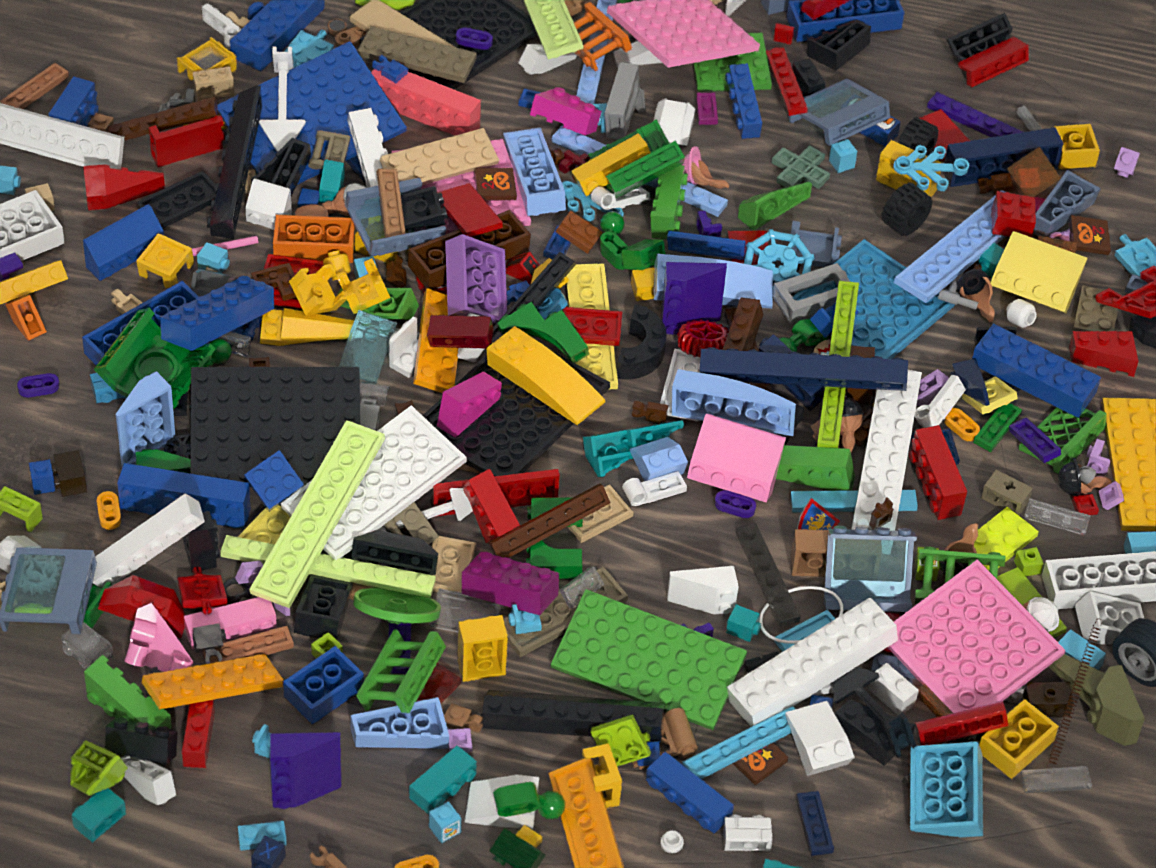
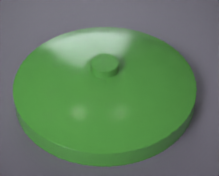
(396, 606)

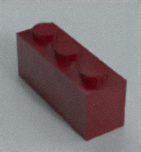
(460, 331)

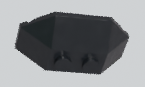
(980, 37)
(395, 552)

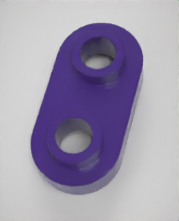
(474, 38)
(38, 385)
(735, 504)

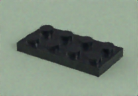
(181, 199)

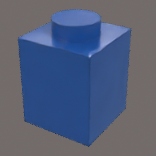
(42, 477)

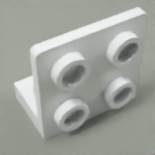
(404, 348)

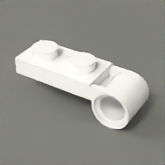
(220, 23)
(608, 201)
(942, 404)
(654, 489)

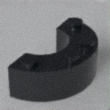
(648, 355)

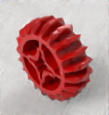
(701, 335)

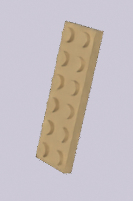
(443, 157)

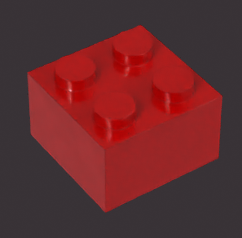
(1012, 214)

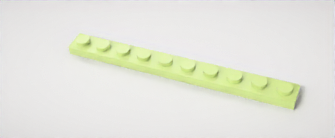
(339, 569)

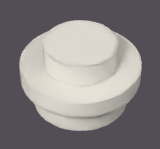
(672, 842)

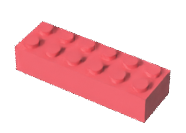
(432, 103)

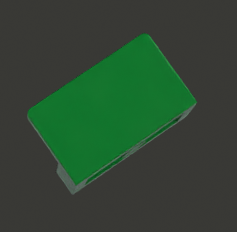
(92, 612)

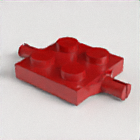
(202, 591)

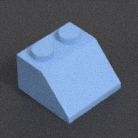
(659, 458)

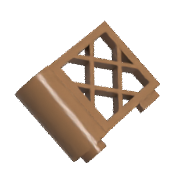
(677, 734)

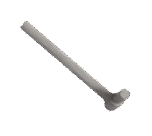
(951, 296)

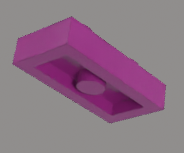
(706, 108)

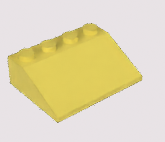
(1039, 272)

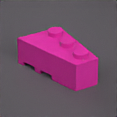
(566, 109)
(467, 402)

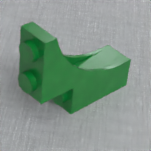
(554, 329)

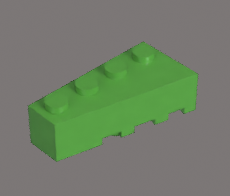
(667, 203)
(817, 467)
(119, 698)

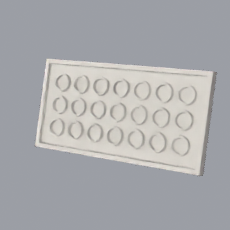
(403, 470)

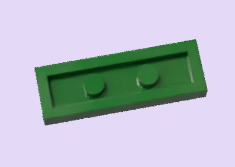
(997, 426)

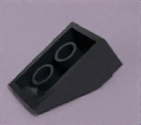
(322, 607)

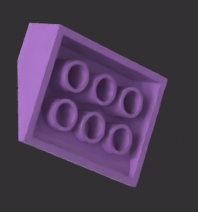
(475, 278)

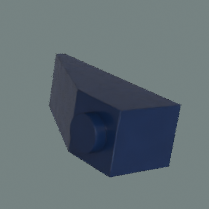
(972, 379)

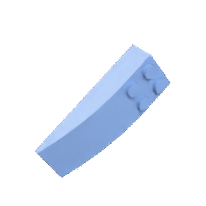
(535, 172)
(740, 279)
(733, 400)

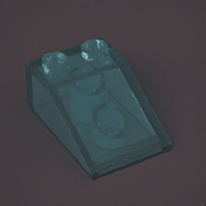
(368, 345)

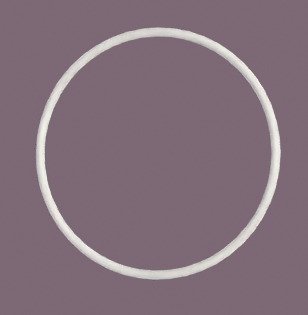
(791, 590)

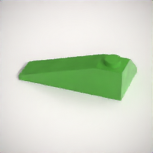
(767, 206)
(400, 305)

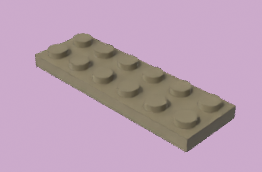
(418, 54)
(558, 617)

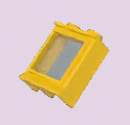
(206, 57)

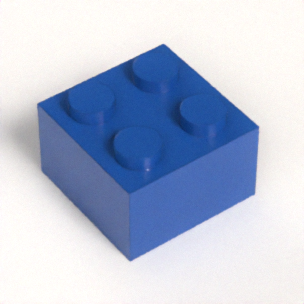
(273, 480)

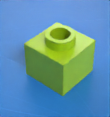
(1029, 561)
(324, 644)

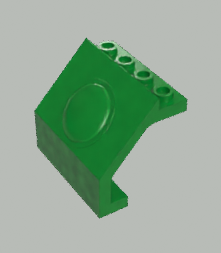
(662, 159)
(142, 352)

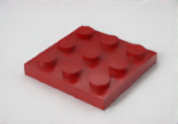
(296, 265)

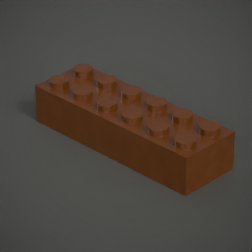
(429, 258)

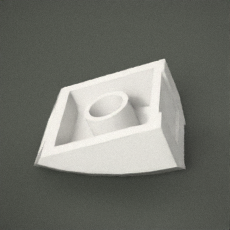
(675, 120)

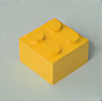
(1079, 146)

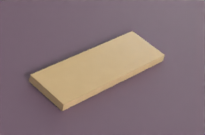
(384, 17)

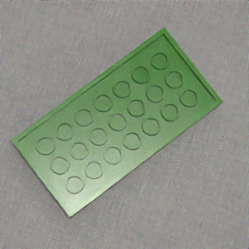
(648, 658)

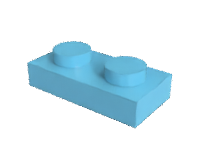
(252, 834)

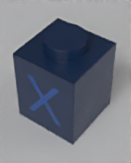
(268, 854)

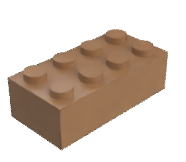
(809, 553)

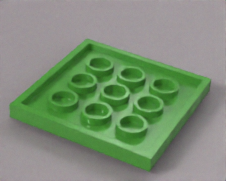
(711, 73)

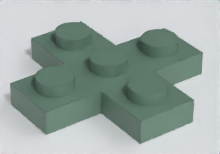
(801, 167)

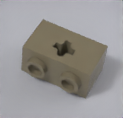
(1006, 492)

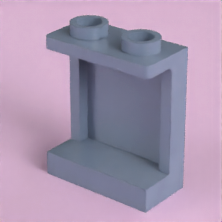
(819, 244)

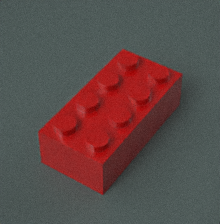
(938, 472)

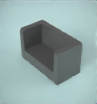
(206, 281)

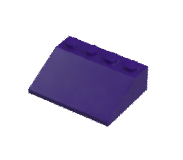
(692, 293)
(304, 767)

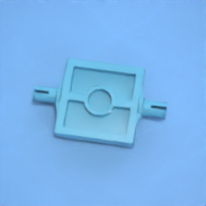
(307, 47)
(1136, 255)

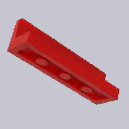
(995, 61)

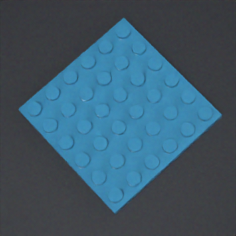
(887, 313)

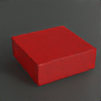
(783, 33)
(1085, 504)

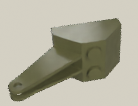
(1110, 698)

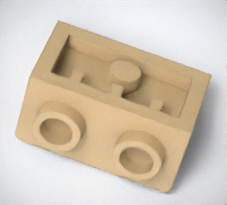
(213, 83)

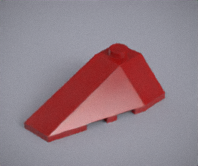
(114, 187)

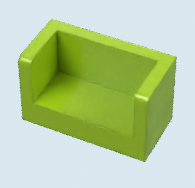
(21, 507)

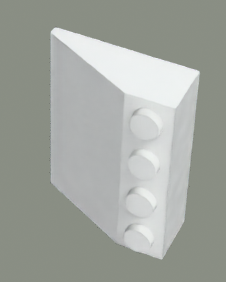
(28, 227)

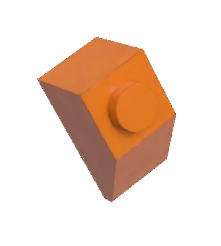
(26, 317)

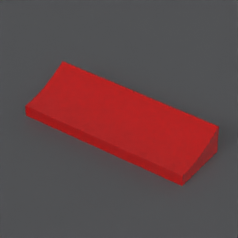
(516, 488)

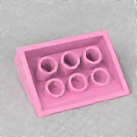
(736, 458)

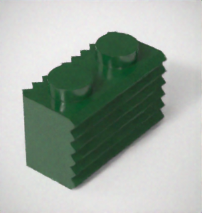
(515, 851)

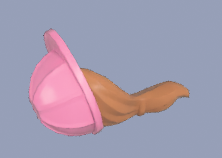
(698, 171)

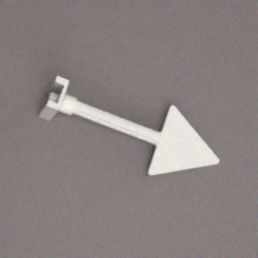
(282, 130)
(459, 503)

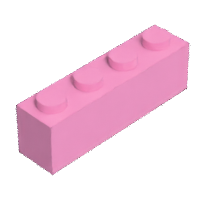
(236, 619)

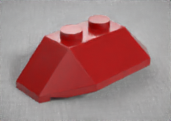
(134, 592)

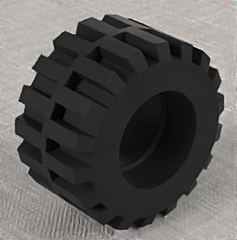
(919, 133)
(907, 209)

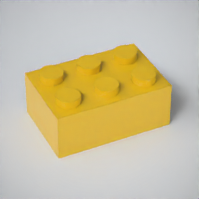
(889, 177)
(482, 648)
(1020, 742)

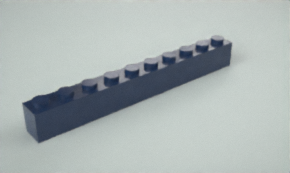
(806, 369)

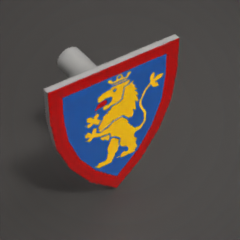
(816, 517)

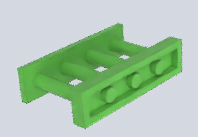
(931, 554)
(415, 678)

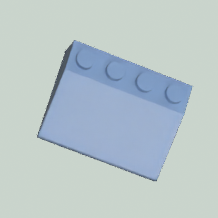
(145, 418)

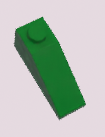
(163, 460)

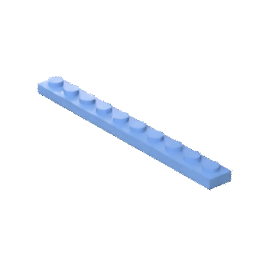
(589, 78)
(694, 195)

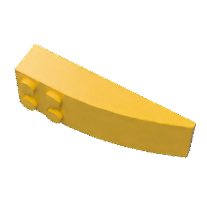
(543, 375)

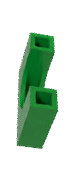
(564, 561)

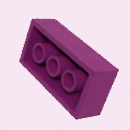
(510, 583)

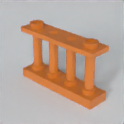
(610, 31)

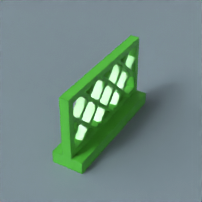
(1076, 441)

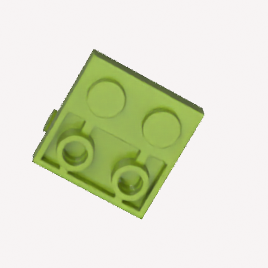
(624, 739)

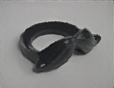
(236, 598)

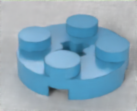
(554, 303)

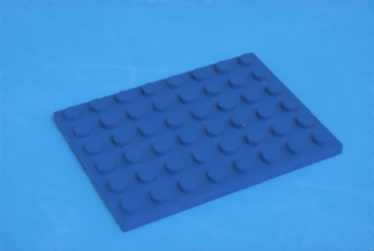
(323, 96)

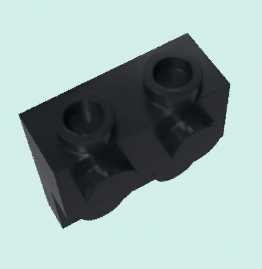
(423, 208)

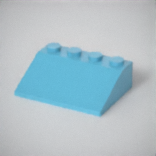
(947, 789)

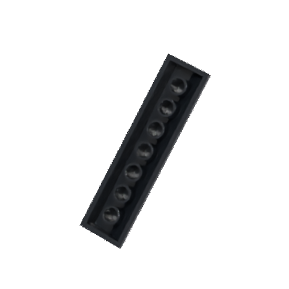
(236, 163)
(566, 713)

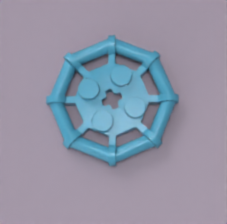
(780, 252)

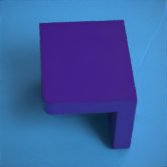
(8, 265)

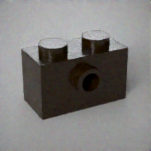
(69, 473)
(1049, 697)

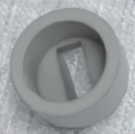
(1087, 474)

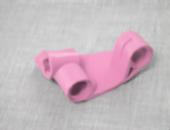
(155, 643)

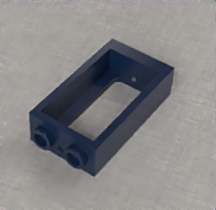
(808, 395)

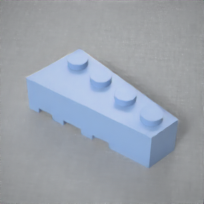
(393, 729)

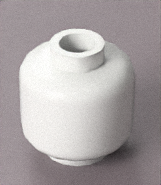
(1021, 313)

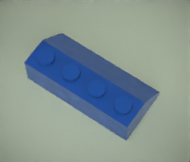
(120, 242)

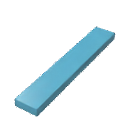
(844, 500)
(739, 745)

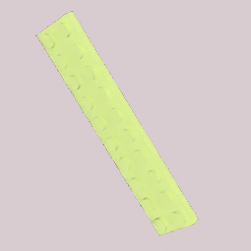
(317, 514)

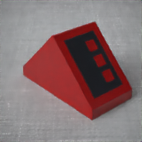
(522, 267)

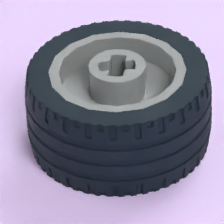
(1136, 651)

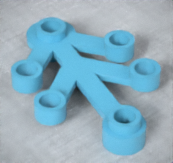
(928, 167)
(572, 190)

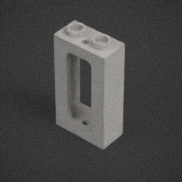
(622, 100)
(807, 307)

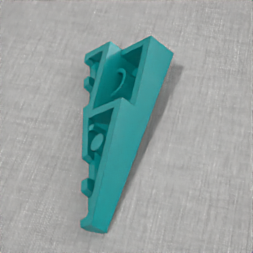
(613, 448)

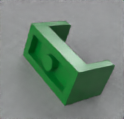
(642, 254)

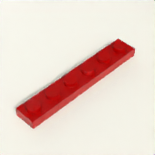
(786, 81)

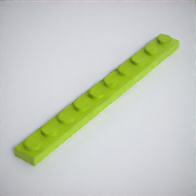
(840, 344)

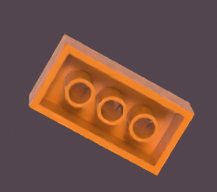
(313, 236)

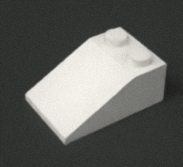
(704, 589)
(1112, 611)
(819, 738)
(482, 807)

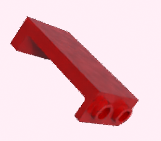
(186, 141)

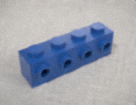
(744, 101)
(689, 792)

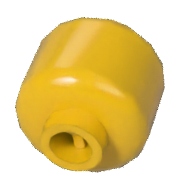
(339, 262)

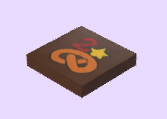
(495, 183)
(1090, 234)
(761, 763)

